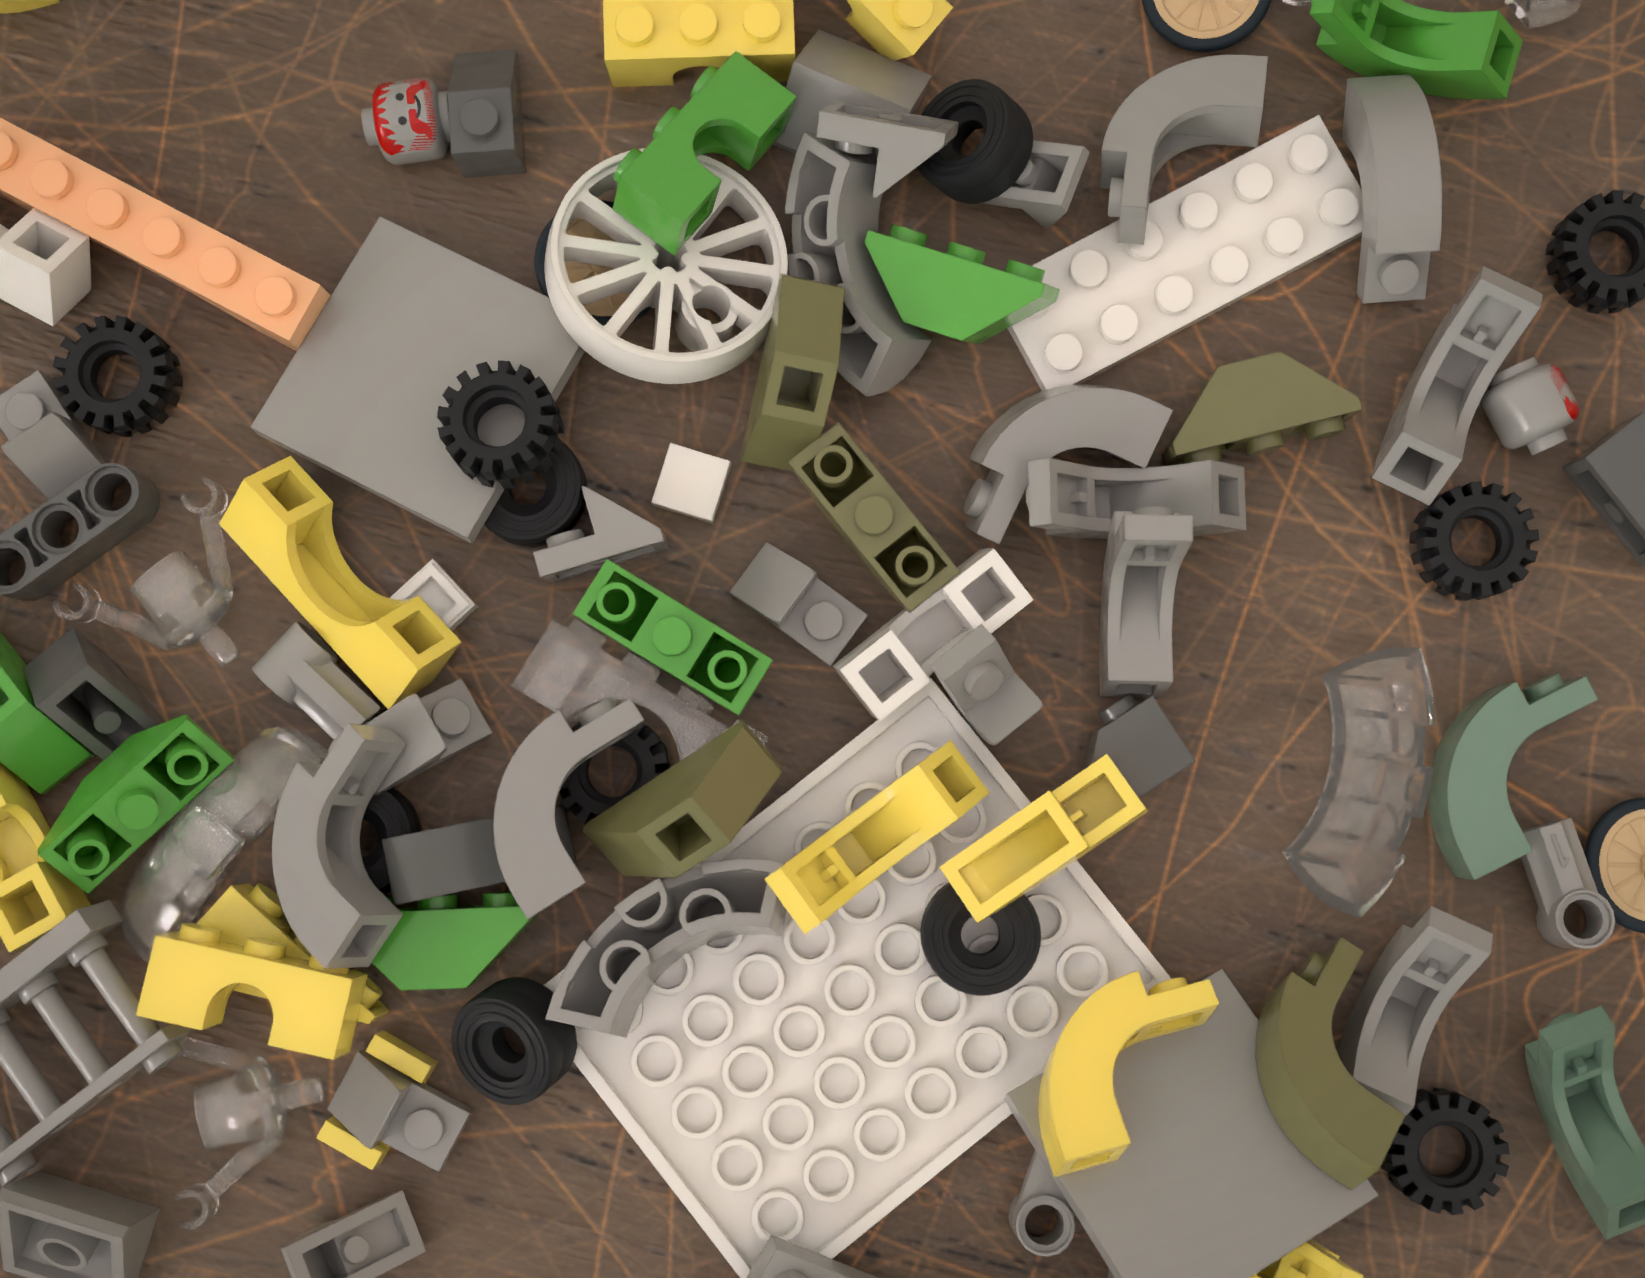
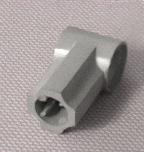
(306, 674)
(1562, 876)
(1039, 1190)

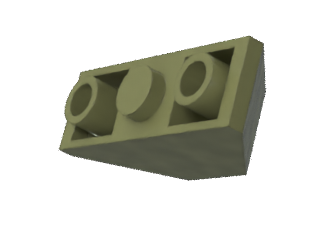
(795, 372)
(1258, 405)
(872, 518)
(687, 808)

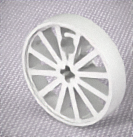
(666, 280)

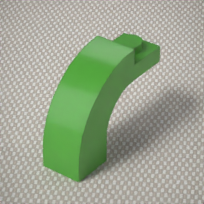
(1443, 51)

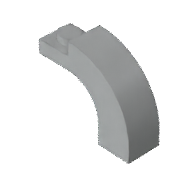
(1175, 110)
(1401, 185)
(1448, 383)
(1047, 425)
(1082, 498)
(1138, 600)
(524, 811)
(319, 853)
(1404, 1001)

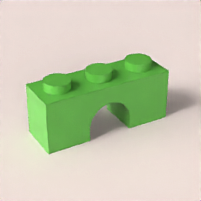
(730, 113)

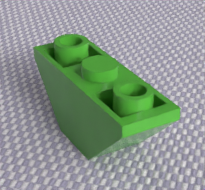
(954, 289)
(672, 637)
(30, 740)
(131, 798)
(450, 943)

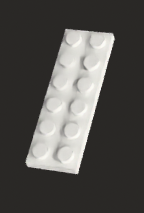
(1198, 255)

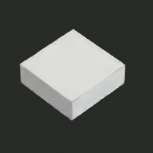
(691, 483)
(439, 593)

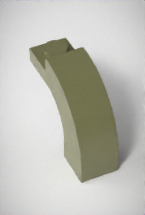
(1304, 1080)

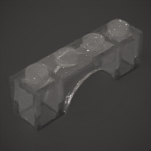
(574, 674)

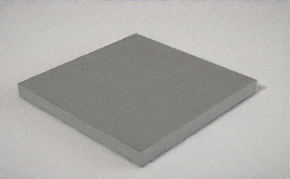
(385, 352)
(1207, 1167)

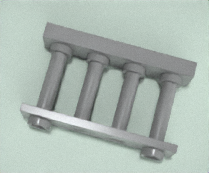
(33, 981)

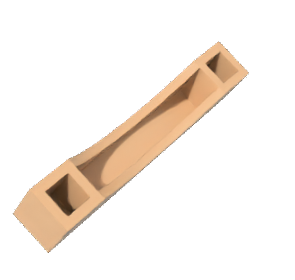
(159, 237)

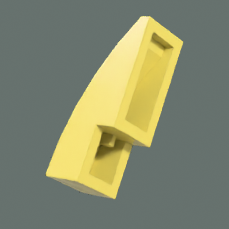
(1043, 838)

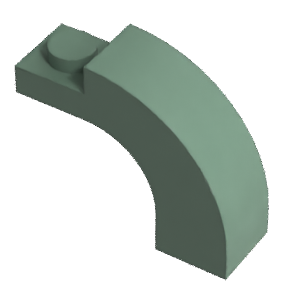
(1472, 765)
(1586, 1117)

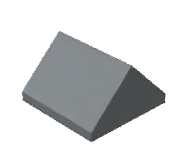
(846, 72)
(71, 1230)

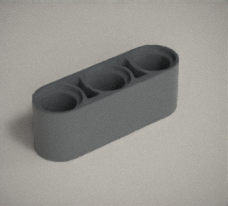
(99, 529)
(451, 858)

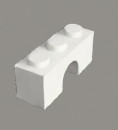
(44, 266)
(898, 655)

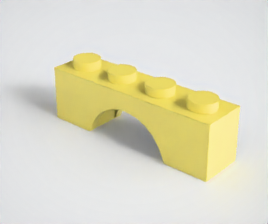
(290, 536)

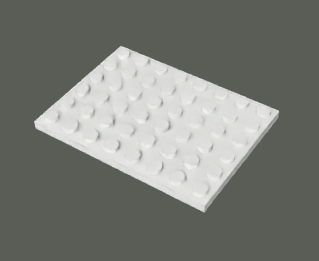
(832, 1067)

